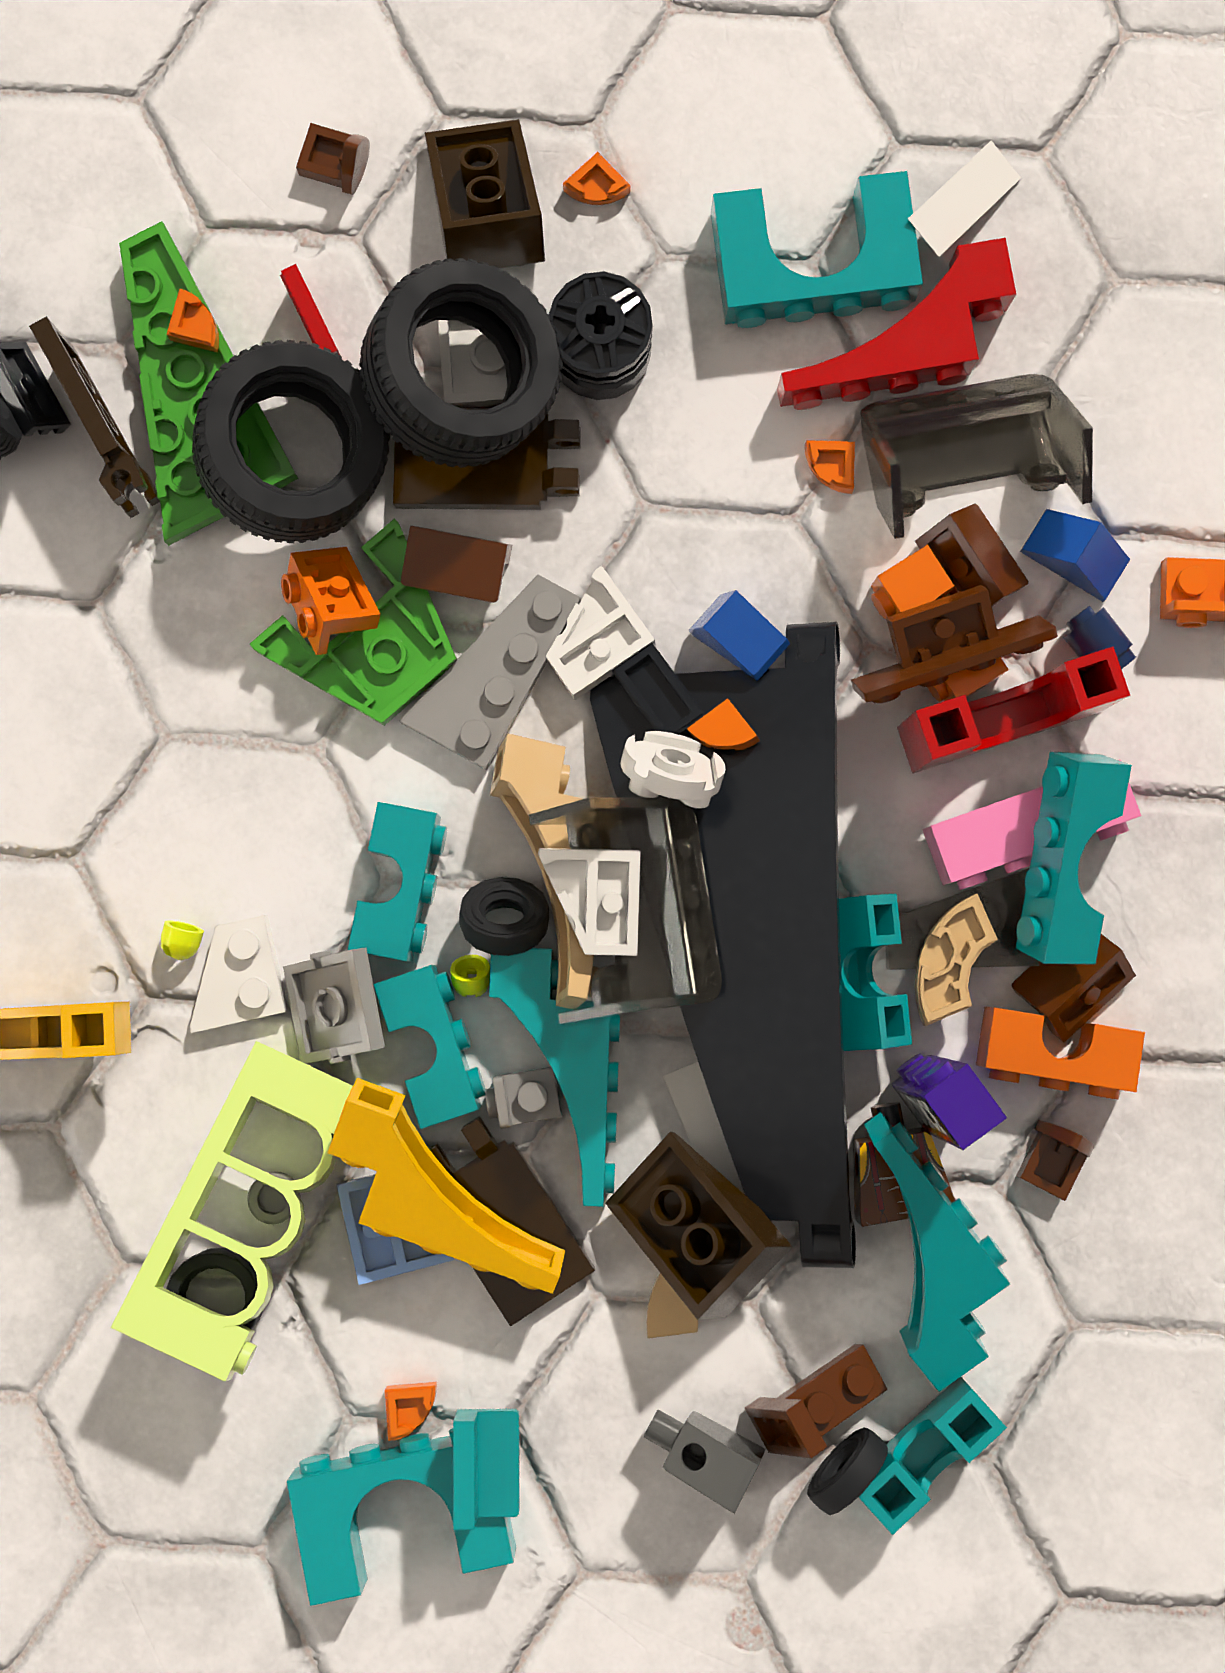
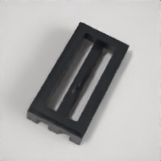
(29, 392)

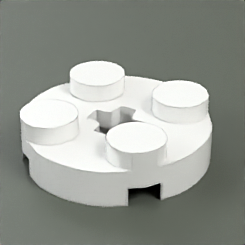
(672, 768)

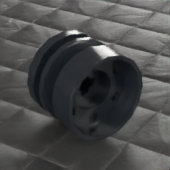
(607, 362)

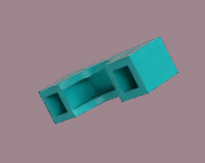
(1076, 801)

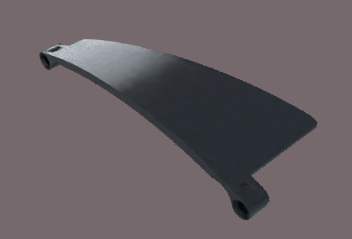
(773, 893)

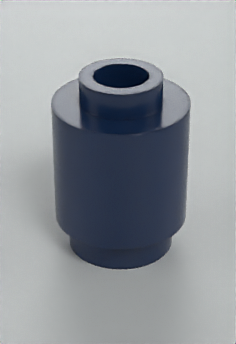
(1098, 632)

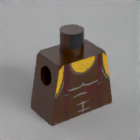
(875, 1186)

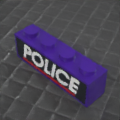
(947, 1099)

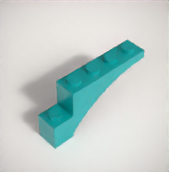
(575, 1053)
(951, 1263)

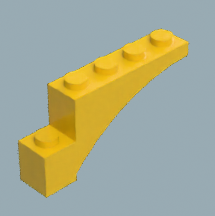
(65, 1031)
(423, 1202)

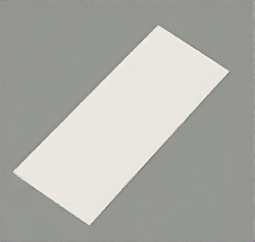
(964, 198)
(700, 1119)

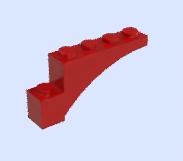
(925, 345)

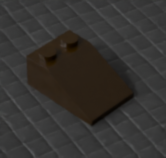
(486, 194)
(697, 1228)

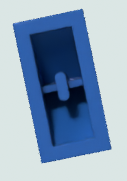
(1077, 551)
(740, 634)

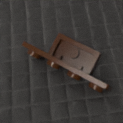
(946, 639)

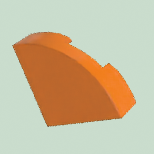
(596, 183)
(193, 323)
(832, 463)
(723, 729)
(408, 1407)

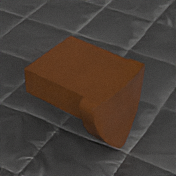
(334, 157)
(1055, 1159)

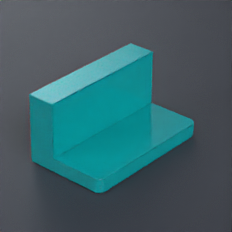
(485, 1465)

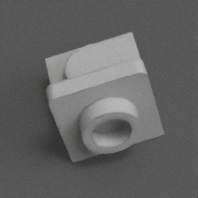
(523, 1097)

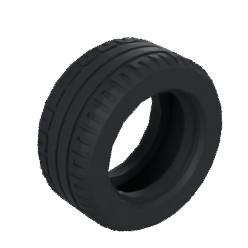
(499, 310)
(312, 376)

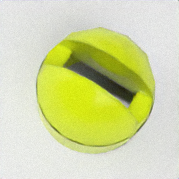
(180, 939)
(470, 965)

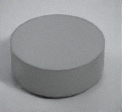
(268, 1203)

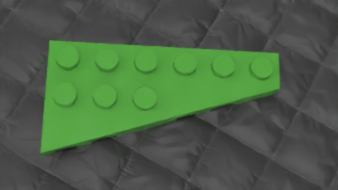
(174, 383)

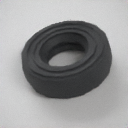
(504, 938)
(847, 1471)

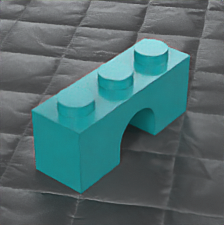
(411, 840)
(868, 1014)
(449, 1085)
(946, 1430)

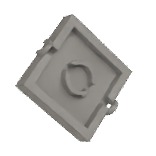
(333, 1006)

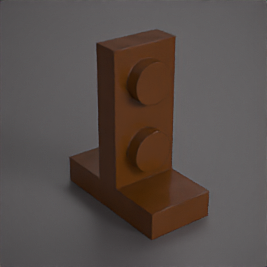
(817, 1404)

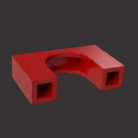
(1057, 698)

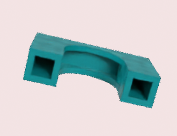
(762, 288)
(327, 1501)

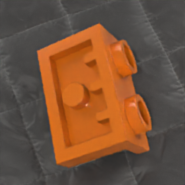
(1192, 591)
(328, 595)

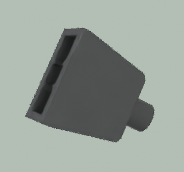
(728, 1461)

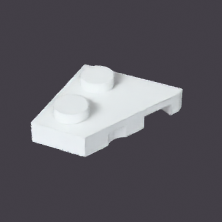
(597, 637)
(597, 896)
(239, 976)

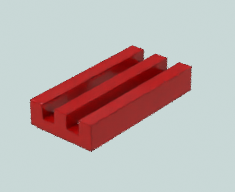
(307, 308)

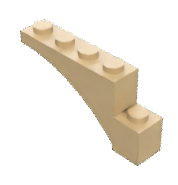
(528, 780)

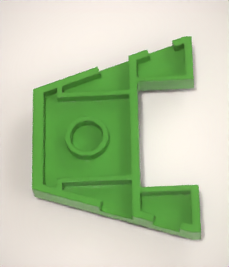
(378, 667)

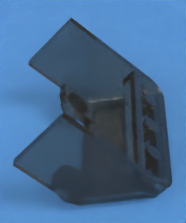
(973, 436)
(675, 924)

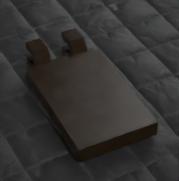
(121, 468)
(512, 482)
(511, 1190)

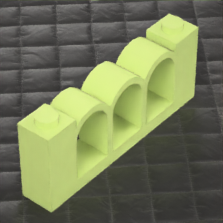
(184, 1328)

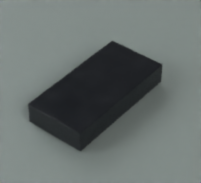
(658, 692)

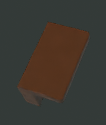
(973, 554)
(454, 564)
(1074, 992)

